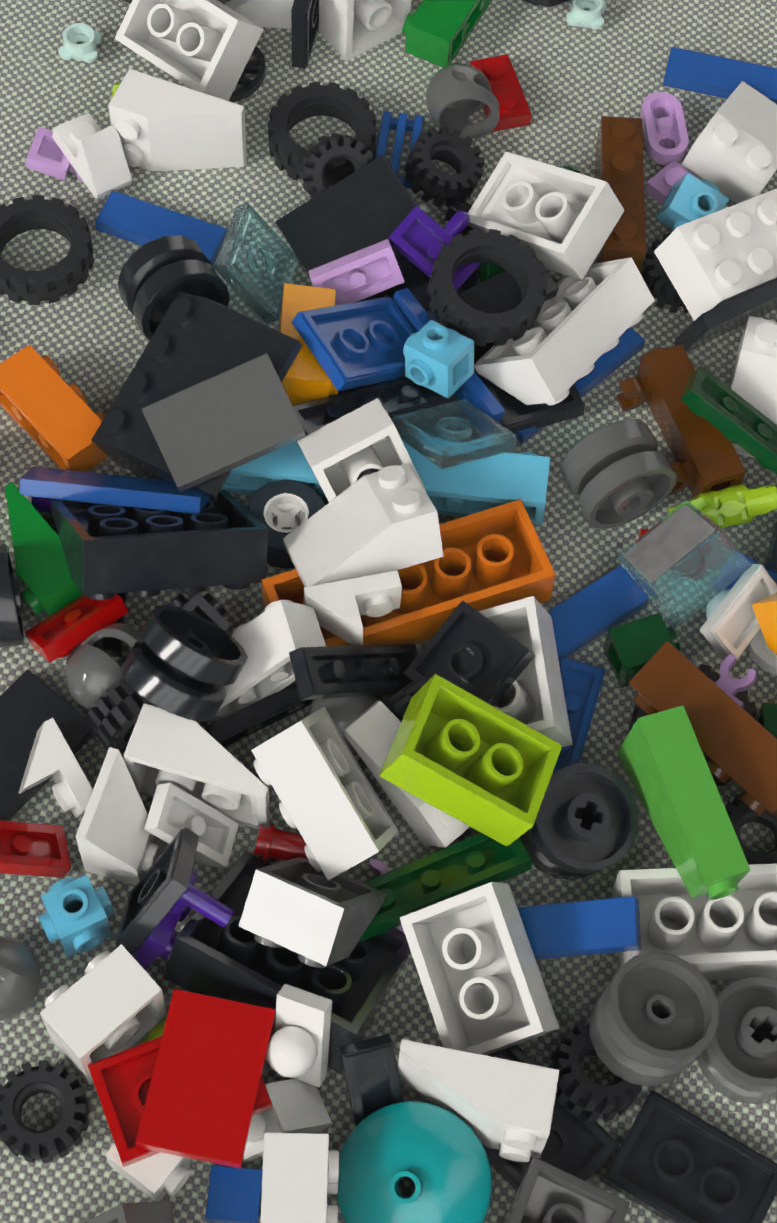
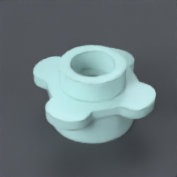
(586, 13)
(80, 43)

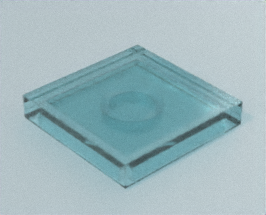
(256, 262)
(454, 433)

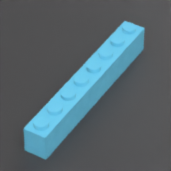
(452, 490)

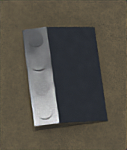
(187, 348)
(158, 550)
(238, 968)

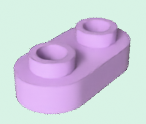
(664, 137)

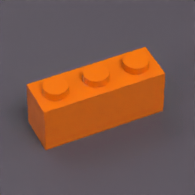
(50, 410)

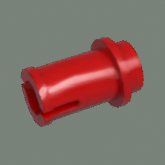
(279, 844)

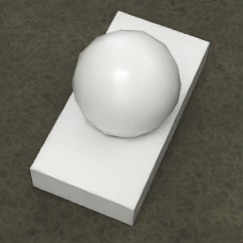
(730, 614)
(300, 1036)

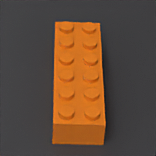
(485, 562)

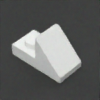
(94, 154)
(344, 601)
(54, 759)
(176, 809)
(294, 1109)

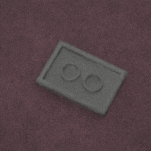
(223, 422)

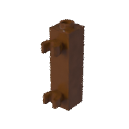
(701, 451)

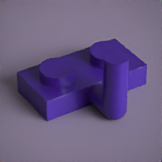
(422, 238)
(162, 938)

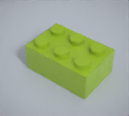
(471, 761)

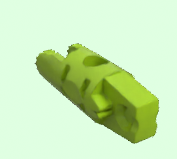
(735, 504)

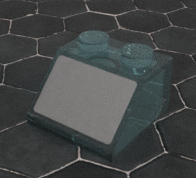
(683, 562)

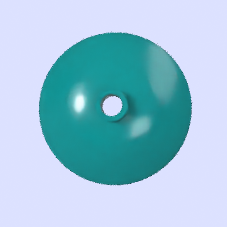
(418, 1143)

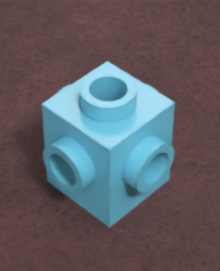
(689, 201)
(439, 358)
(81, 929)

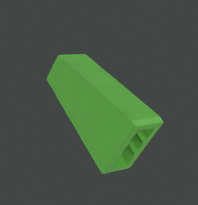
(684, 803)

